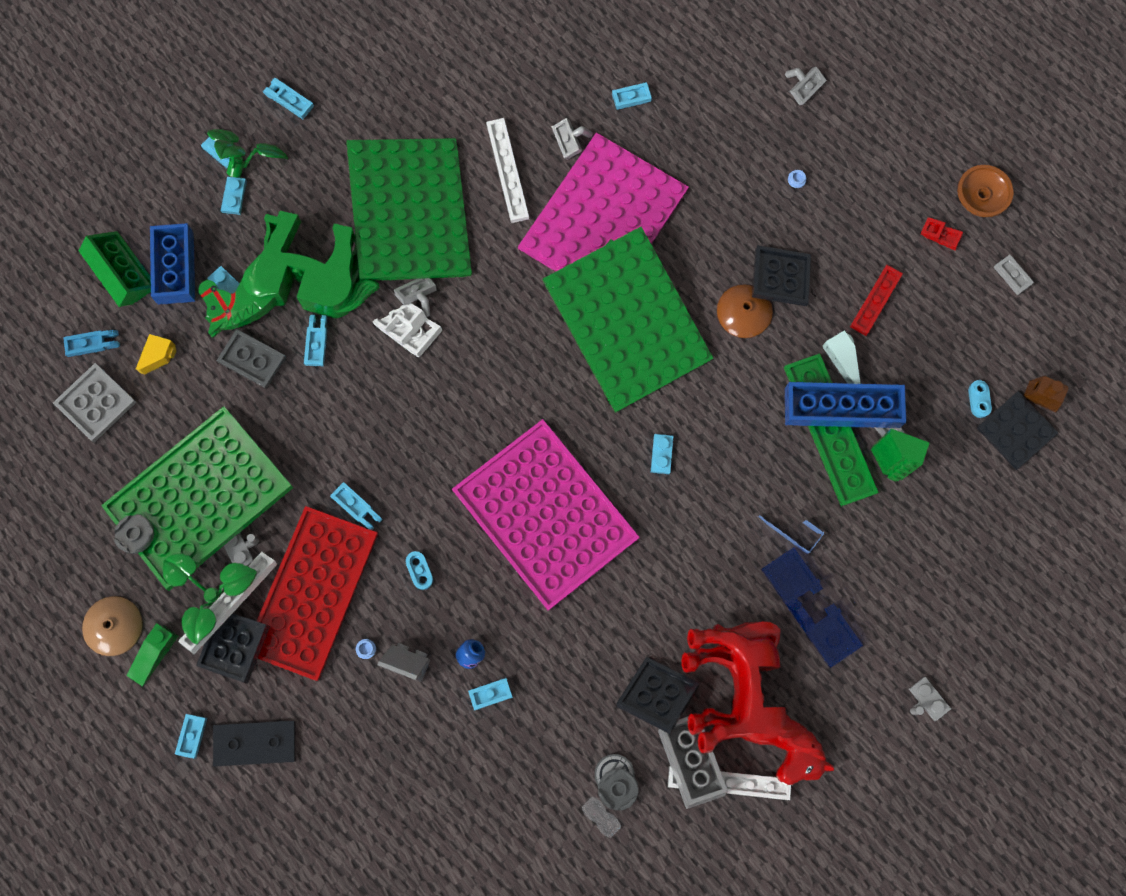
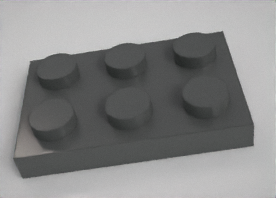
(251, 358)

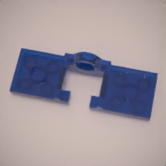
(830, 635)

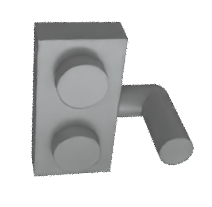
(807, 84)
(567, 137)
(416, 290)
(239, 549)
(928, 699)

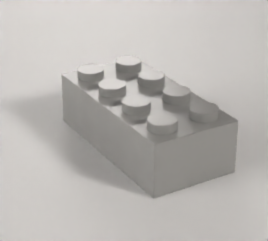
(694, 772)

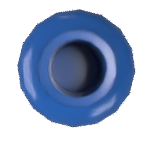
(470, 654)

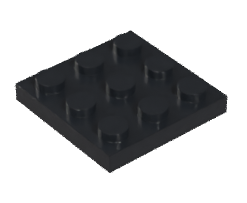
(781, 275)
(1017, 430)
(234, 648)
(658, 695)

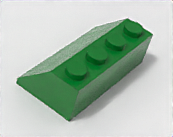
(116, 267)
(899, 454)

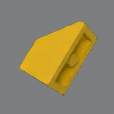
(155, 354)

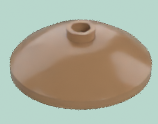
(124, 628)

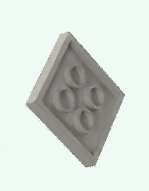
(94, 402)

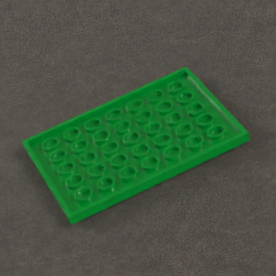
(408, 209)
(627, 319)
(201, 492)

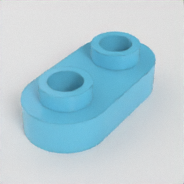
(979, 398)
(419, 571)

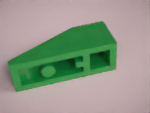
(151, 653)

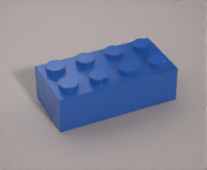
(172, 263)

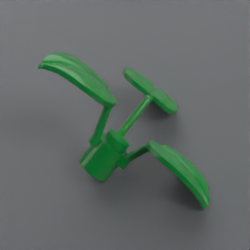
(225, 148)
(200, 622)

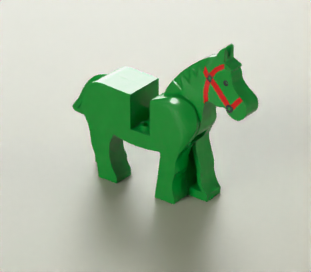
(324, 288)

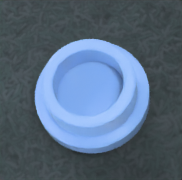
(797, 179)
(365, 649)

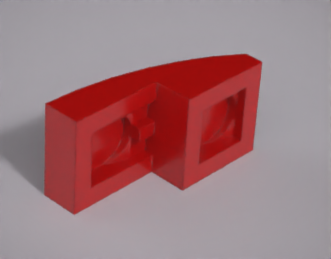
(938, 232)

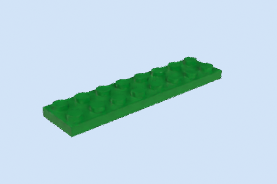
(835, 444)

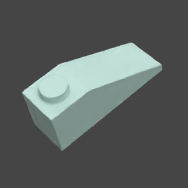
(843, 355)

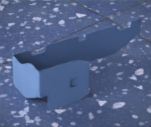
(811, 526)

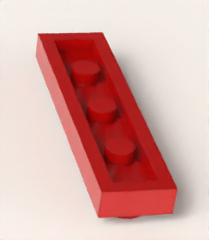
(876, 300)

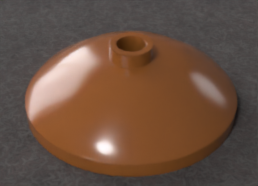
(992, 184)
(737, 319)

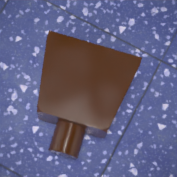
(1047, 394)

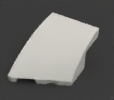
(403, 327)

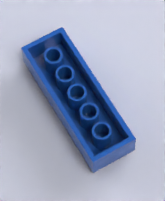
(845, 405)

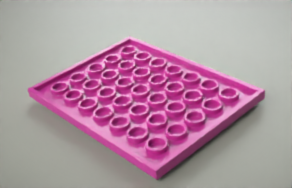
(601, 201)
(545, 514)

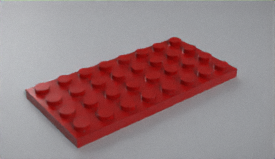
(313, 591)

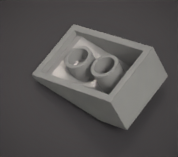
(405, 662)

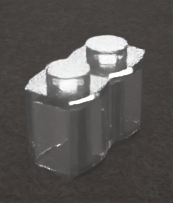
(596, 812)

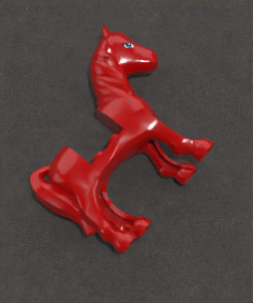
(746, 653)

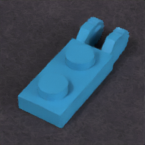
(89, 342)

